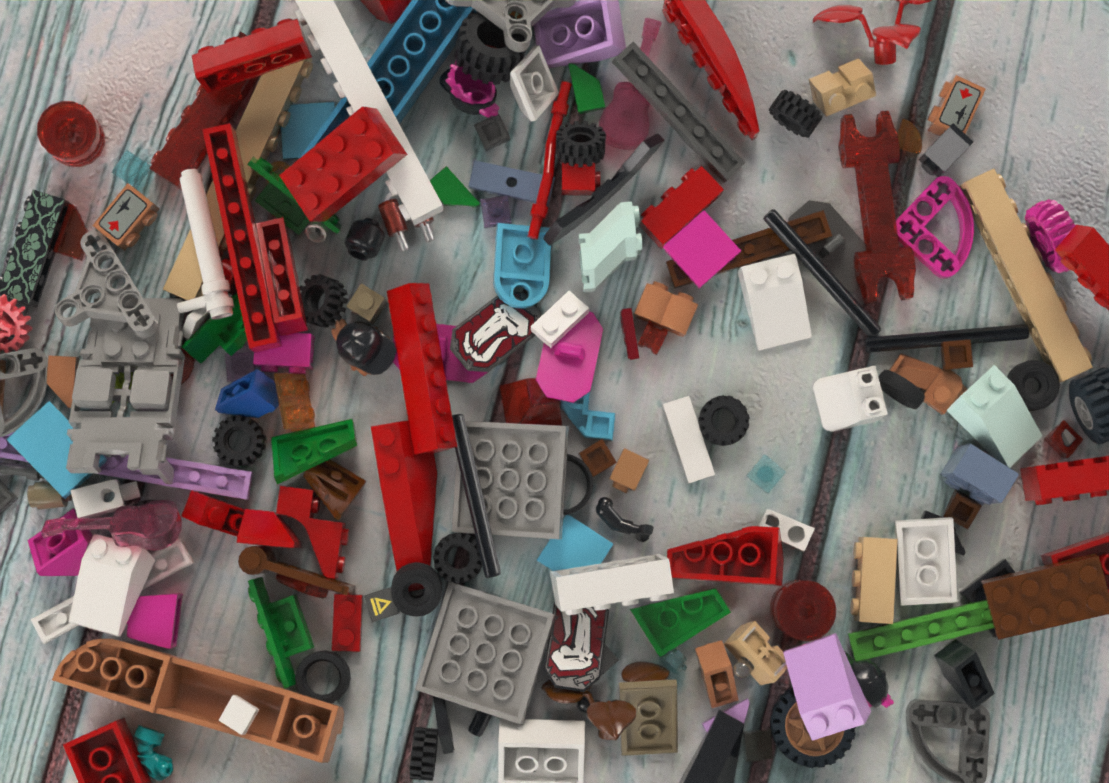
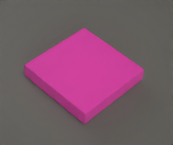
(701, 249)

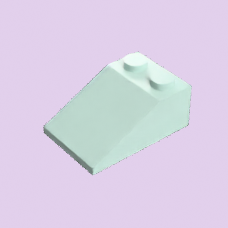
(997, 417)

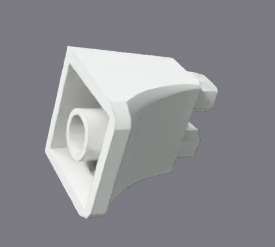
(849, 399)

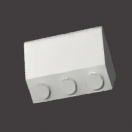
(543, 746)

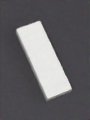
(688, 439)

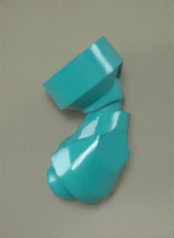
(156, 764)

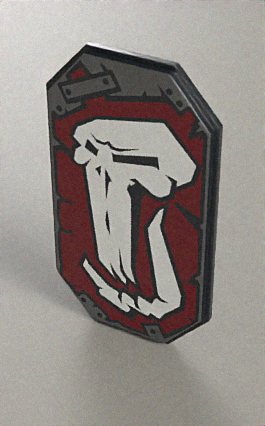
(576, 648)

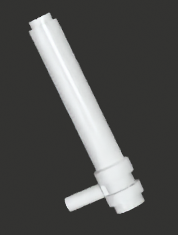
(214, 286)

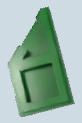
(586, 90)
(451, 190)

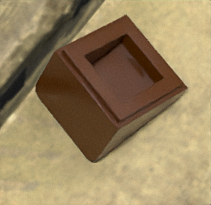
(962, 509)

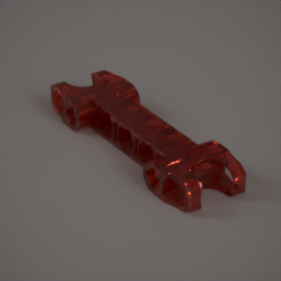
(882, 254)

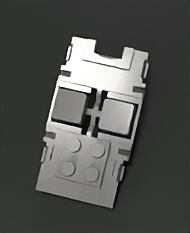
(115, 349)

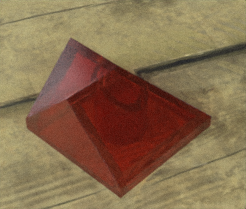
(527, 404)

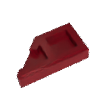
(629, 334)

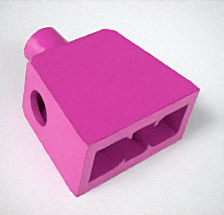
(156, 619)

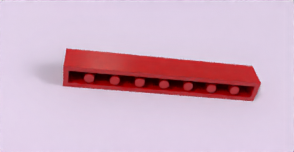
(241, 237)

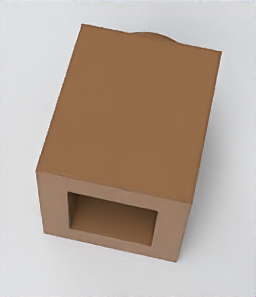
(628, 471)

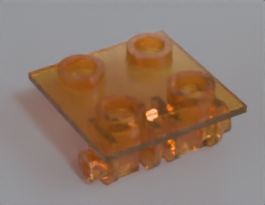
(294, 401)

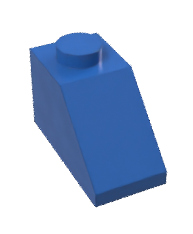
(249, 396)

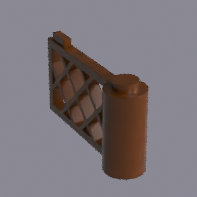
(262, 559)

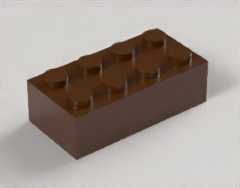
(1047, 596)

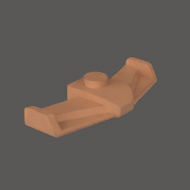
(940, 385)

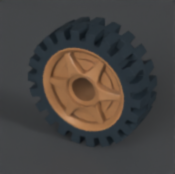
(794, 740)

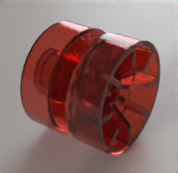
(803, 609)

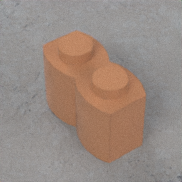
(666, 309)

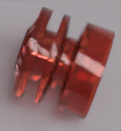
(57, 128)

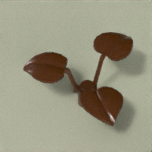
(609, 716)

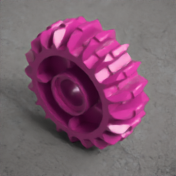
(1047, 228)

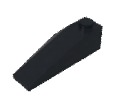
(717, 753)

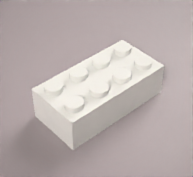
(612, 583)

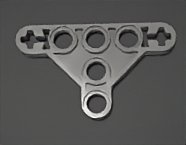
(498, 10)
(112, 300)

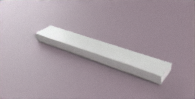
(167, 562)

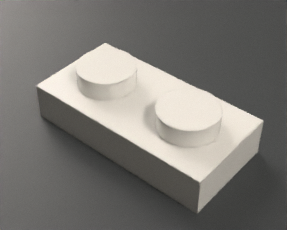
(559, 319)

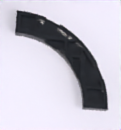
(608, 189)

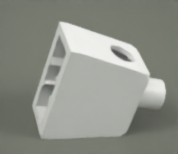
(90, 499)

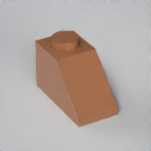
(717, 674)

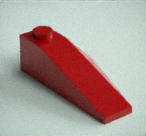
(740, 556)

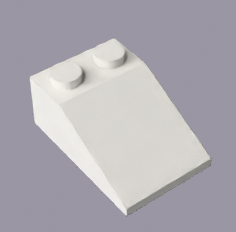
(775, 301)
(109, 585)

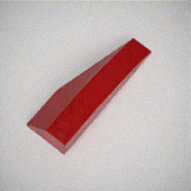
(407, 494)

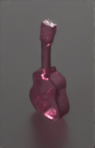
(627, 115)
(145, 526)

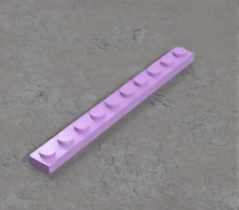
(186, 474)

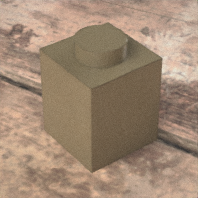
(367, 304)

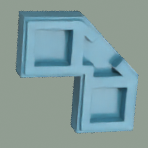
(589, 423)

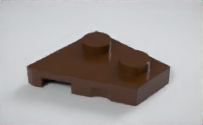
(334, 486)

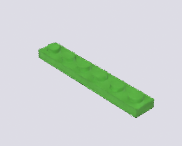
(920, 630)

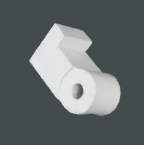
(792, 532)

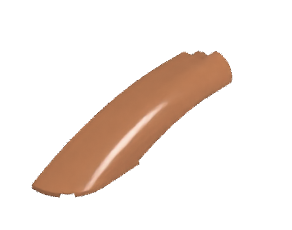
(200, 695)

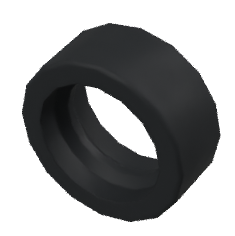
(328, 656)

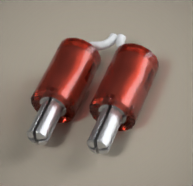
(396, 224)

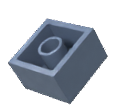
(979, 475)

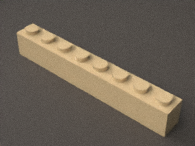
(1025, 276)

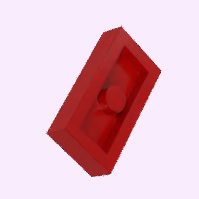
(347, 622)

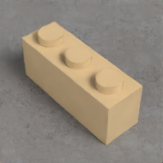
(874, 580)

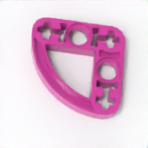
(918, 222)

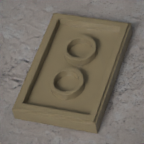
(656, 717)

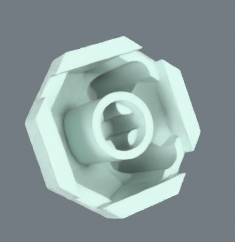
(609, 245)

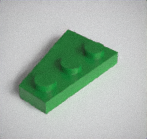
(679, 618)

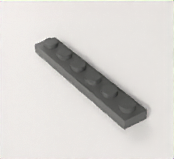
(678, 112)

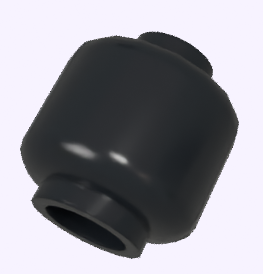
(364, 239)

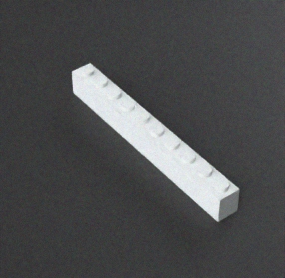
(361, 89)

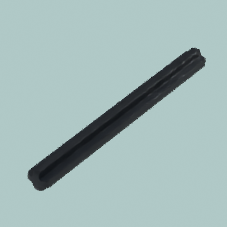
(822, 273)
(933, 339)
(475, 499)

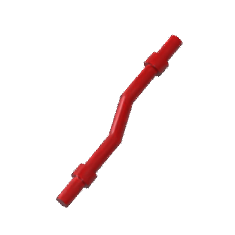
(539, 209)

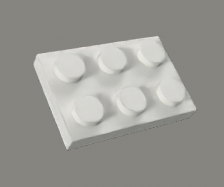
(926, 561)

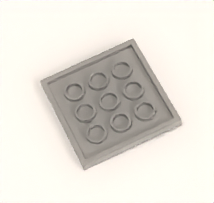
(519, 478)
(485, 652)

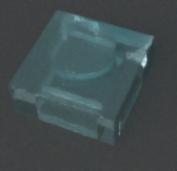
(131, 169)
(765, 473)

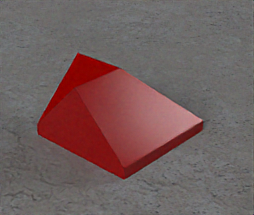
(266, 529)

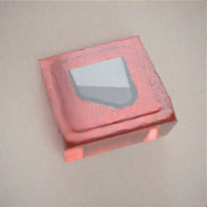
(1064, 439)

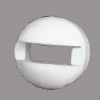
(315, 236)

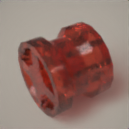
(652, 338)

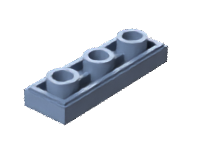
(494, 180)

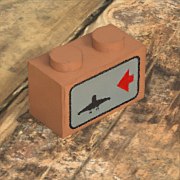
(957, 105)
(126, 217)

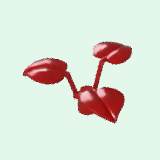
(886, 36)

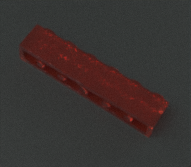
(186, 143)

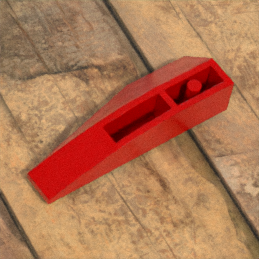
(716, 54)

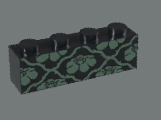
(33, 249)

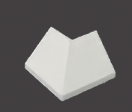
(533, 84)

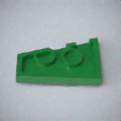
(310, 447)

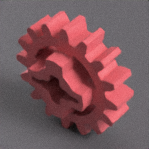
(12, 323)

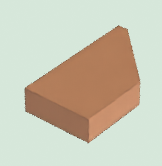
(61, 376)

